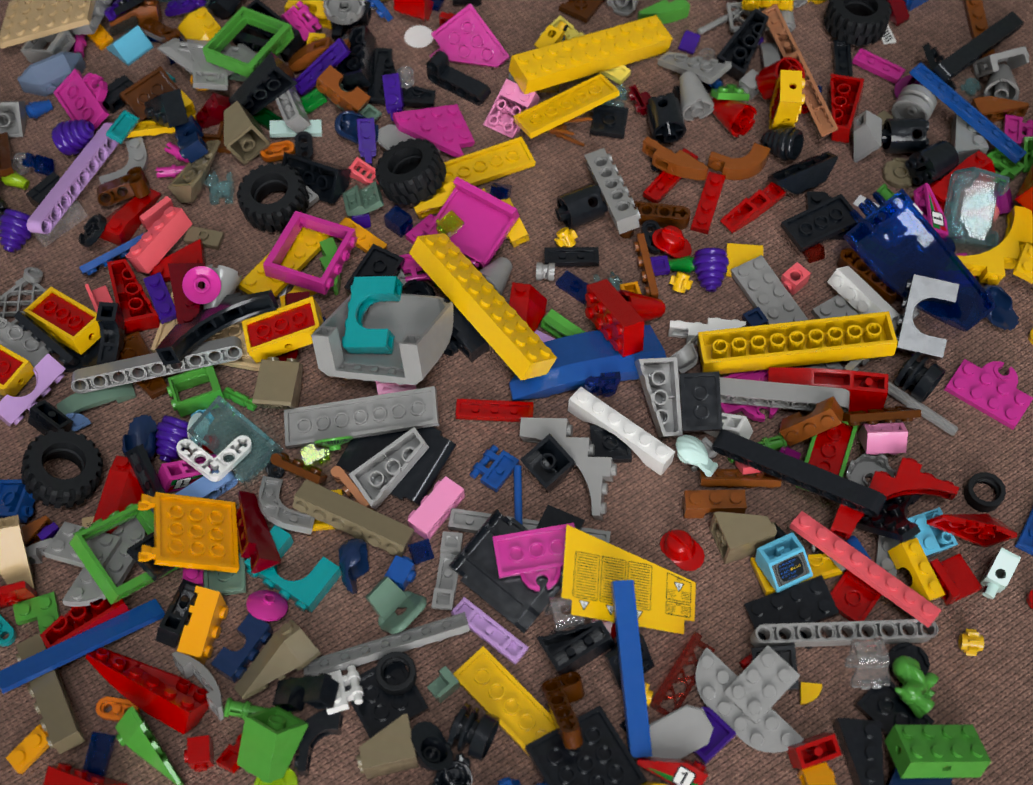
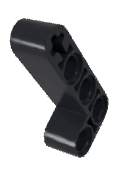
(455, 81)

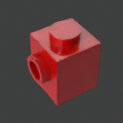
(199, 753)

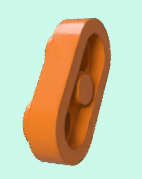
(277, 151)
(119, 708)

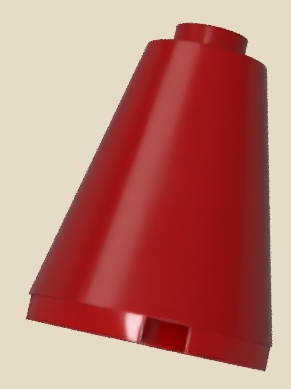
(734, 116)
(646, 306)

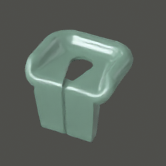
(387, 598)

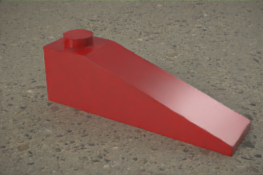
(977, 159)
(125, 220)
(528, 303)
(119, 490)
(975, 528)

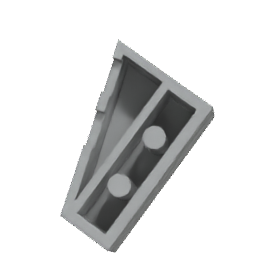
(966, 139)

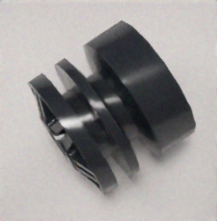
(921, 378)
(472, 731)

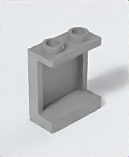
(989, 64)

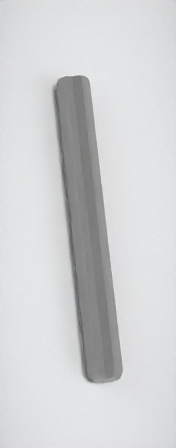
(926, 412)

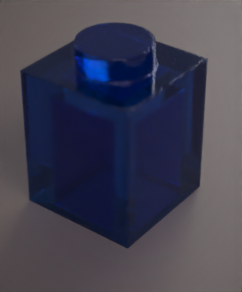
(398, 221)

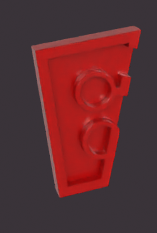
(190, 254)

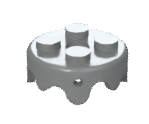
(340, 16)
(866, 466)

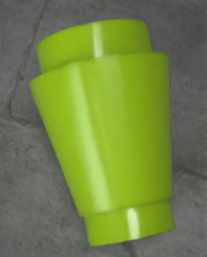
(16, 180)

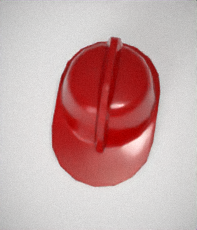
(671, 240)
(682, 550)

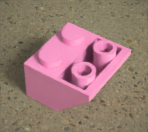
(883, 438)

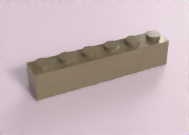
(353, 518)
(51, 701)

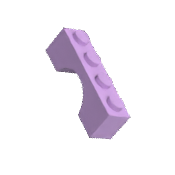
(46, 373)

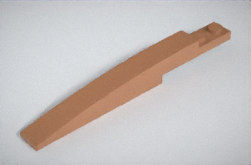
(789, 48)

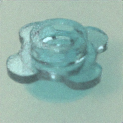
(971, 86)

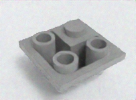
(866, 135)

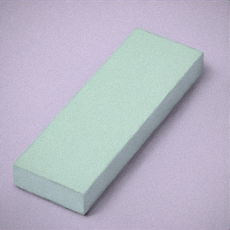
(280, 129)

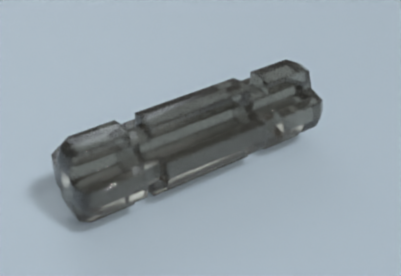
(124, 26)

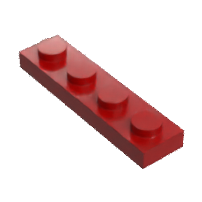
(663, 184)
(708, 203)
(493, 410)

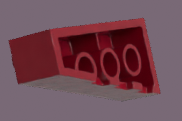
(185, 308)

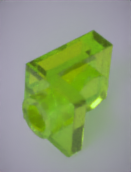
(449, 224)

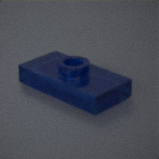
(573, 286)
(99, 753)

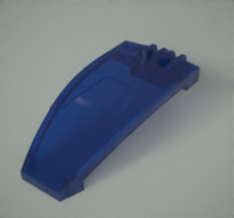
(902, 243)

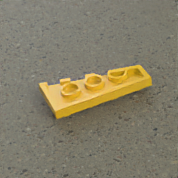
(819, 563)

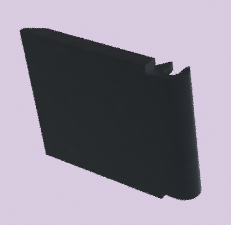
(421, 476)
(506, 595)

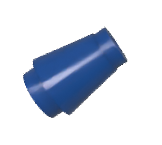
(39, 108)

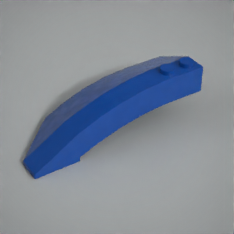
(583, 357)

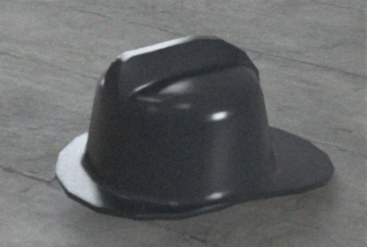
(431, 747)

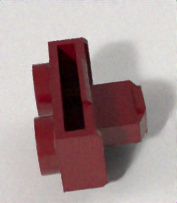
(639, 99)

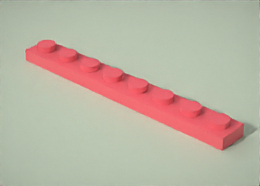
(865, 569)

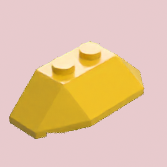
(199, 25)

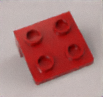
(955, 578)

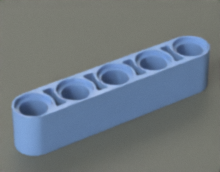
(207, 489)

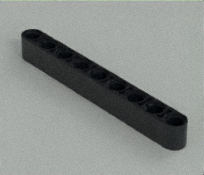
(978, 47)
(799, 473)

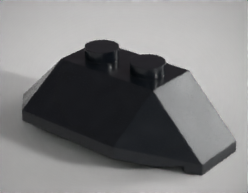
(805, 173)

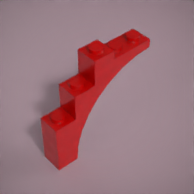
(906, 481)

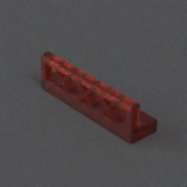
(672, 678)

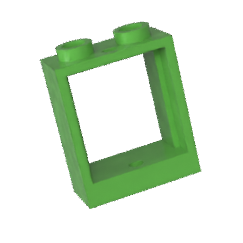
(191, 379)

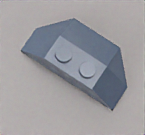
(46, 75)

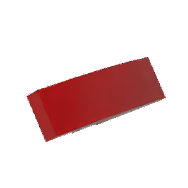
(753, 207)

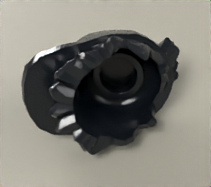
(456, 774)

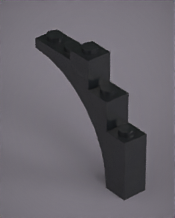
(209, 321)

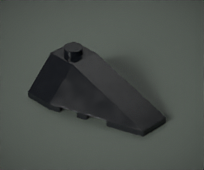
(323, 178)

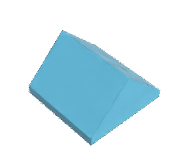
(130, 46)

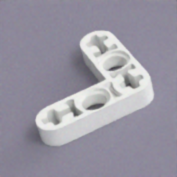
(215, 463)

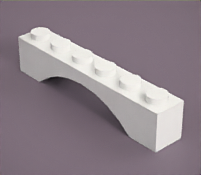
(647, 447)

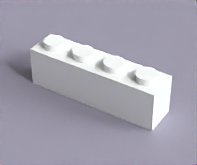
(859, 293)

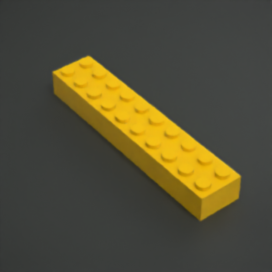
(589, 54)
(483, 306)
(797, 343)

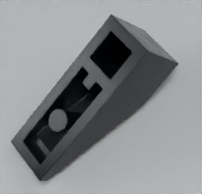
(177, 614)

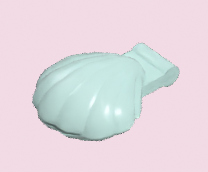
(693, 452)

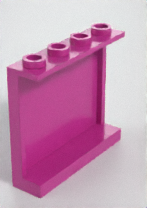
(484, 218)

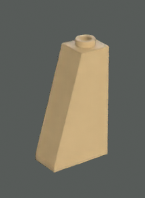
(13, 552)

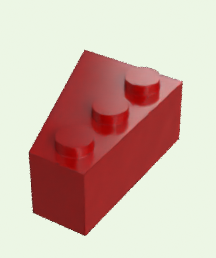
(66, 775)

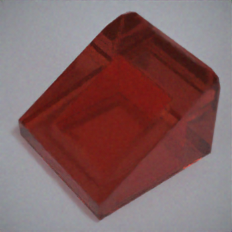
(814, 253)

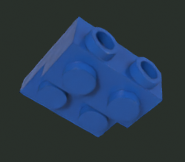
(15, 500)

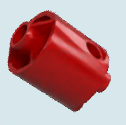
(768, 76)

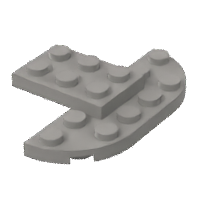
(108, 549)
(748, 699)

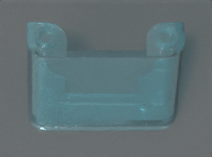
(972, 206)
(223, 424)

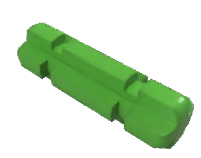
(239, 398)

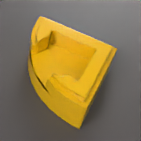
(809, 692)

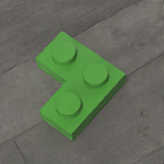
(730, 92)
(40, 608)

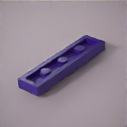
(332, 56)

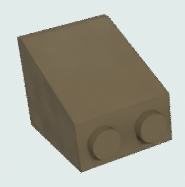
(243, 133)
(278, 384)
(740, 534)
(388, 750)

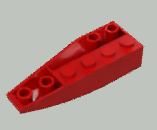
(866, 389)
(153, 690)

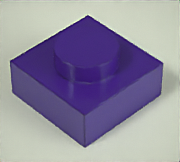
(660, 265)
(48, 531)

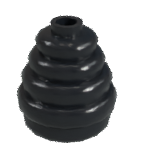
(784, 142)

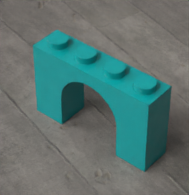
(364, 293)
(304, 592)

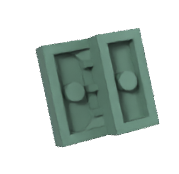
(364, 200)

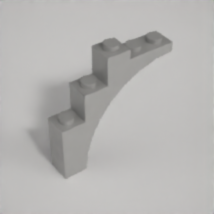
(594, 469)

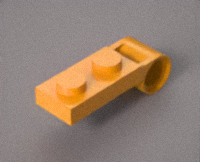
(365, 238)
(29, 750)

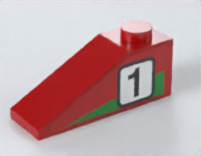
(675, 770)

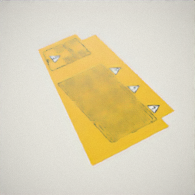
(592, 564)

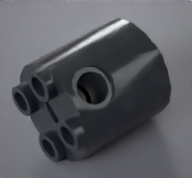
(665, 118)
(898, 135)
(932, 162)
(574, 206)

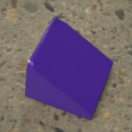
(689, 42)
(363, 220)

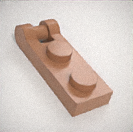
(349, 487)

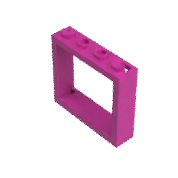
(320, 285)

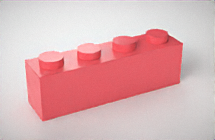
(158, 239)

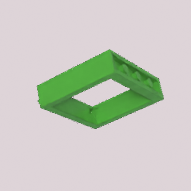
(282, 37)
(92, 564)

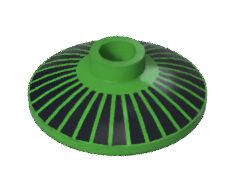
(334, 443)

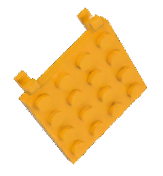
(192, 532)

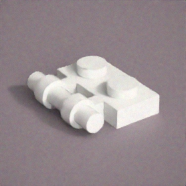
(343, 696)

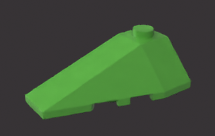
(139, 738)

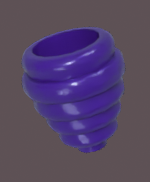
(72, 136)
(14, 230)
(710, 267)
(169, 433)

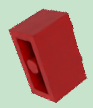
(814, 750)

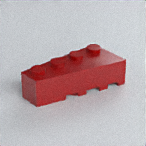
(845, 98)
(129, 294)
(81, 619)

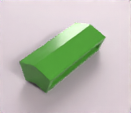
(559, 325)

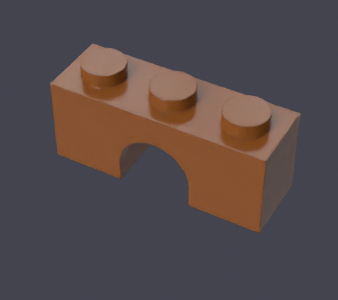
(329, 83)
(824, 417)
(700, 502)

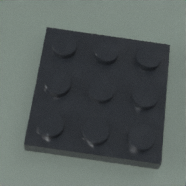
(381, 708)

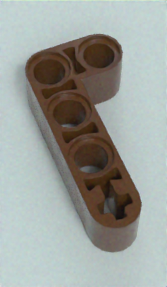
(661, 213)
(850, 258)
(558, 695)

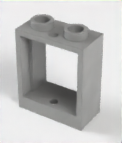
(60, 43)

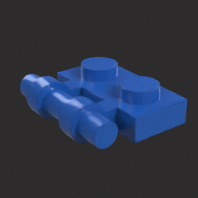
(498, 472)

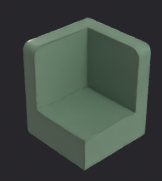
(444, 685)

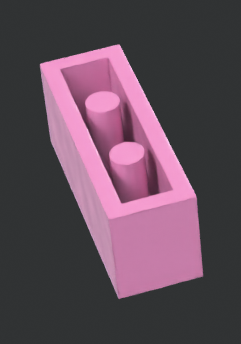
(436, 507)

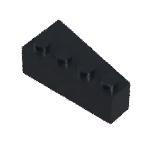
(260, 7)
(743, 44)
(359, 64)
(264, 84)

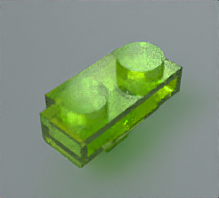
(312, 456)

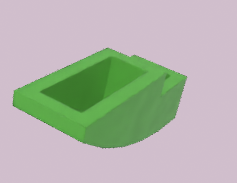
(667, 11)
(328, 250)

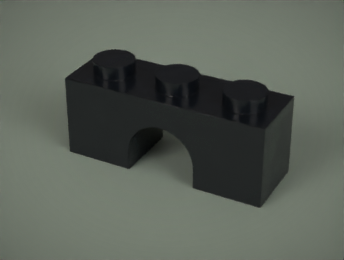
(314, 690)

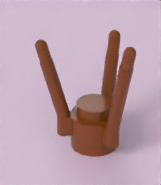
(560, 130)

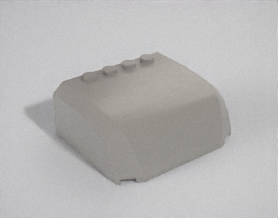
(421, 335)

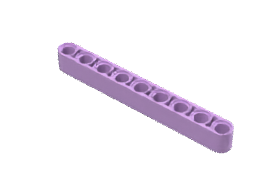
(72, 182)

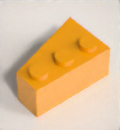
(203, 625)

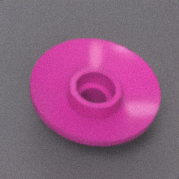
(211, 281)
(266, 605)

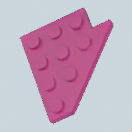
(469, 40)
(439, 125)

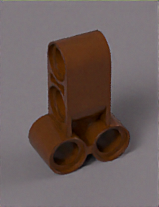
(134, 182)

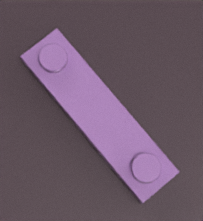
(491, 631)

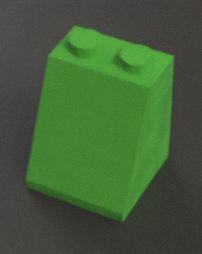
(270, 743)

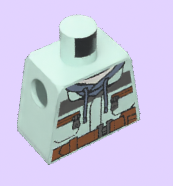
(999, 572)

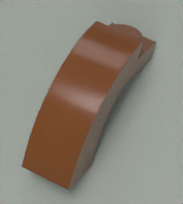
(742, 167)

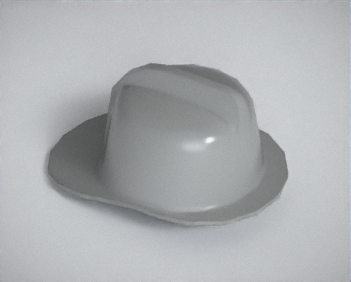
(687, 356)

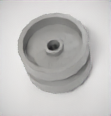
(914, 102)

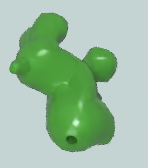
(916, 685)

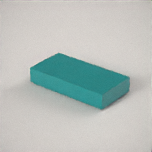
(122, 126)

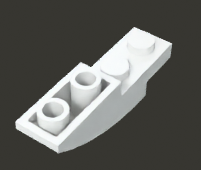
(689, 330)

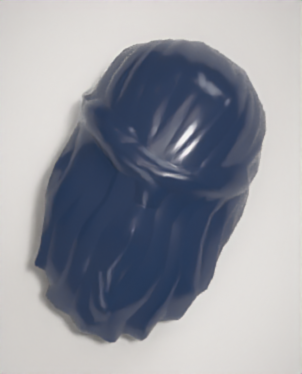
(346, 125)
(1003, 315)
(140, 432)
(353, 562)

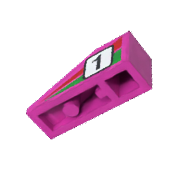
(931, 209)
(179, 474)

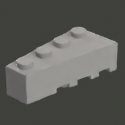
(662, 392)
(388, 467)

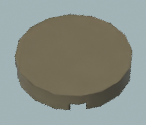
(897, 174)

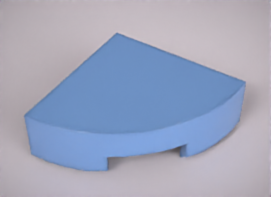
(79, 420)

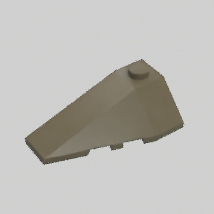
(192, 177)
(284, 652)

